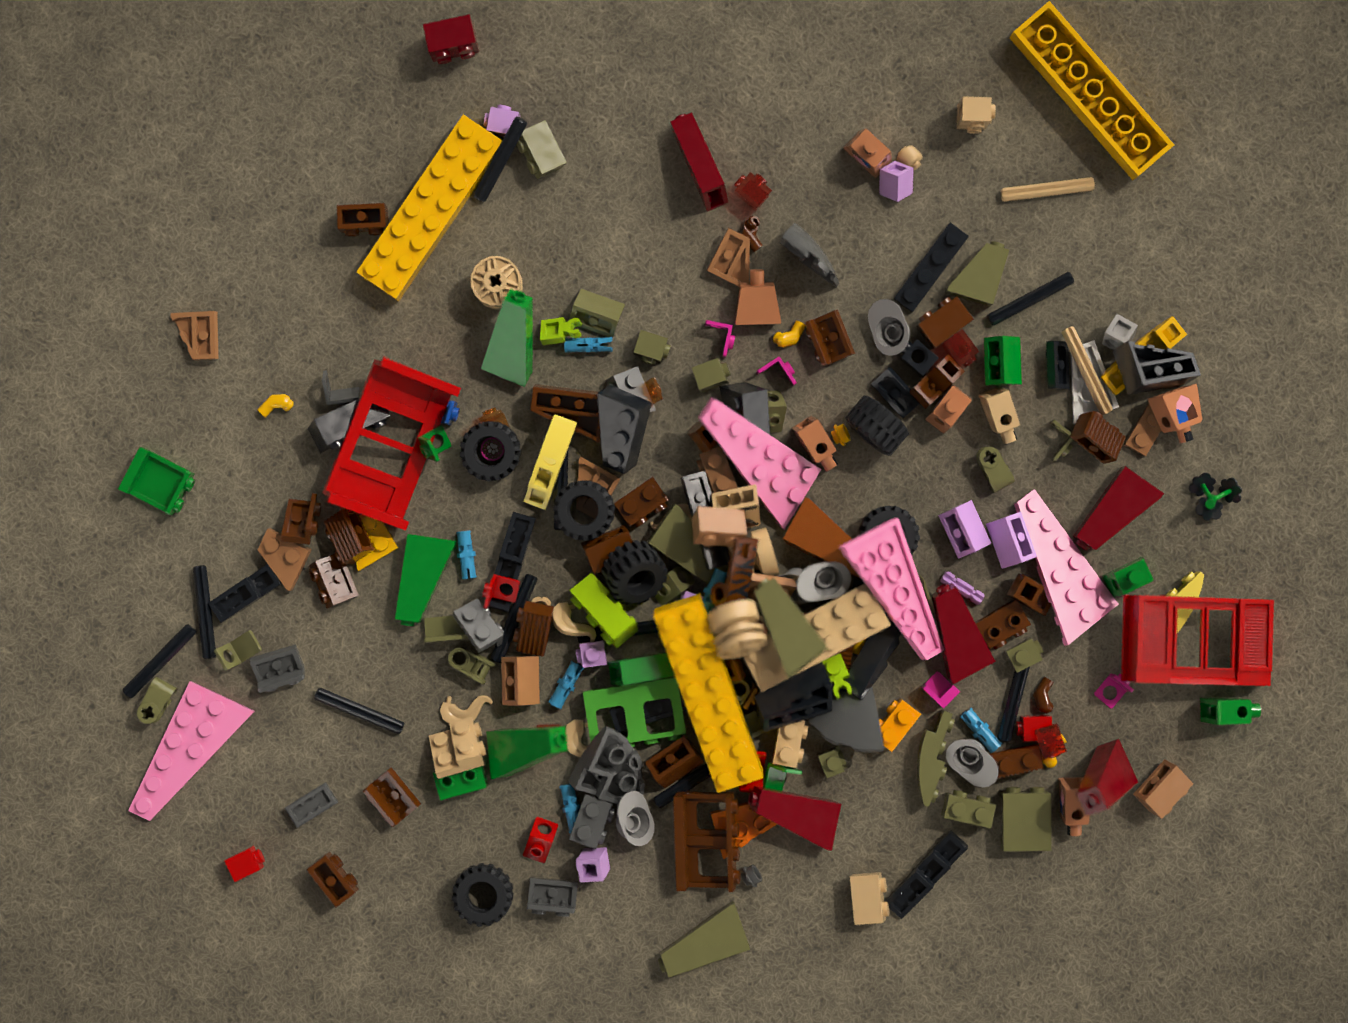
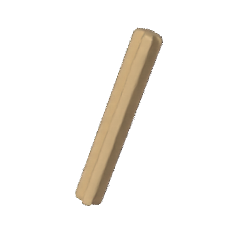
(1047, 189)
(1087, 370)

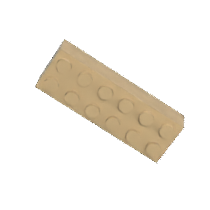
(839, 625)

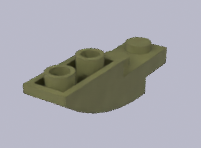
(929, 767)

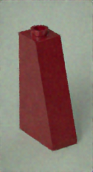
(699, 161)
(1119, 505)
(962, 642)
(1106, 778)
(801, 814)

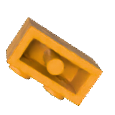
(897, 723)

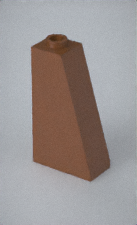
(818, 536)

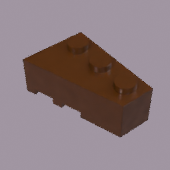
(571, 404)

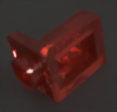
(1050, 741)

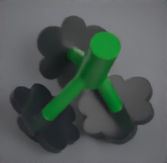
(1209, 506)

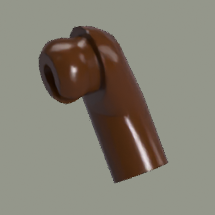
(750, 229)
(1041, 696)

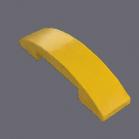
(1162, 337)

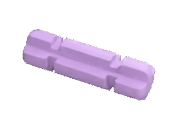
(964, 588)

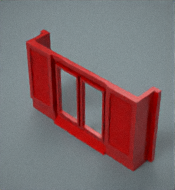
(367, 488)
(1151, 641)

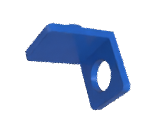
(451, 413)

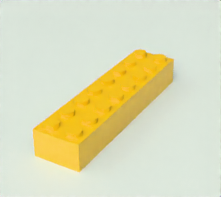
(1091, 90)
(430, 208)
(708, 693)

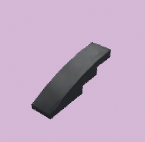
(513, 555)
(245, 593)
(872, 659)
(926, 874)

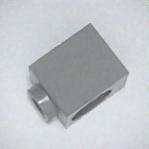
(1119, 332)

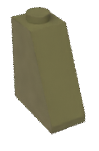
(981, 276)

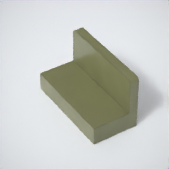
(597, 312)
(442, 629)

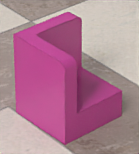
(940, 689)

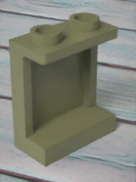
(1026, 819)

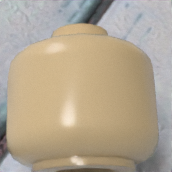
(909, 156)

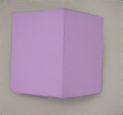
(896, 181)

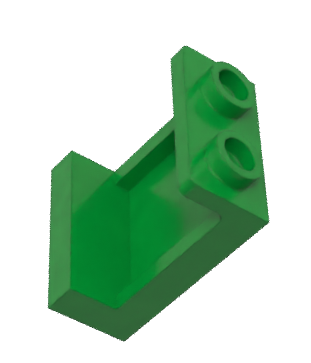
(157, 481)

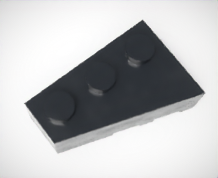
(795, 698)

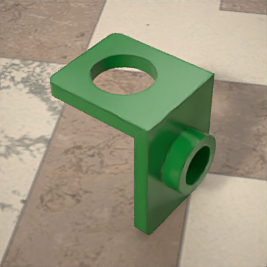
(426, 446)
(776, 775)

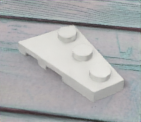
(1081, 398)

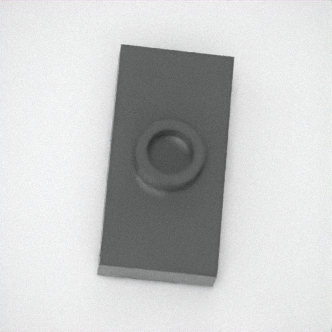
(311, 805)

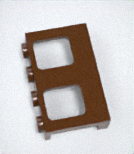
(691, 839)

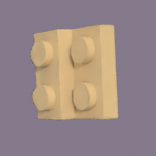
(457, 748)

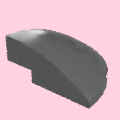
(809, 253)
(851, 722)
(608, 767)

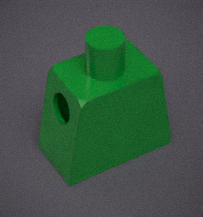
(1128, 577)
(1228, 711)

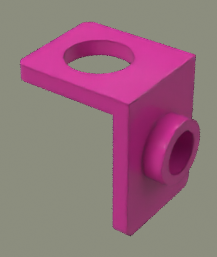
(729, 339)
(786, 368)
(1121, 687)

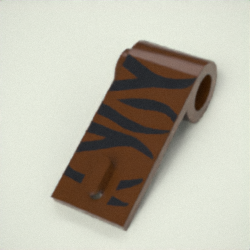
(739, 573)

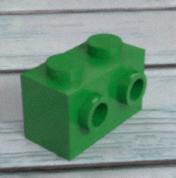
(1002, 361)
(460, 783)

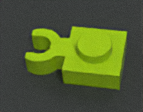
(557, 329)
(837, 673)

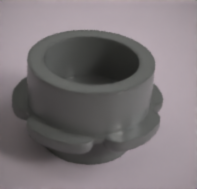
(751, 875)

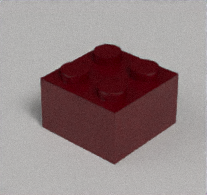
(451, 39)

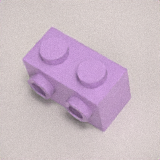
(964, 529)
(1010, 540)

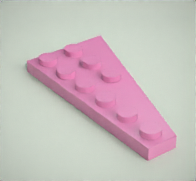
(761, 460)
(890, 574)
(1067, 577)
(193, 736)

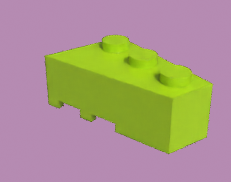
(603, 611)

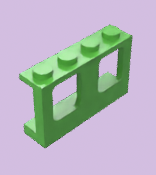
(632, 698)

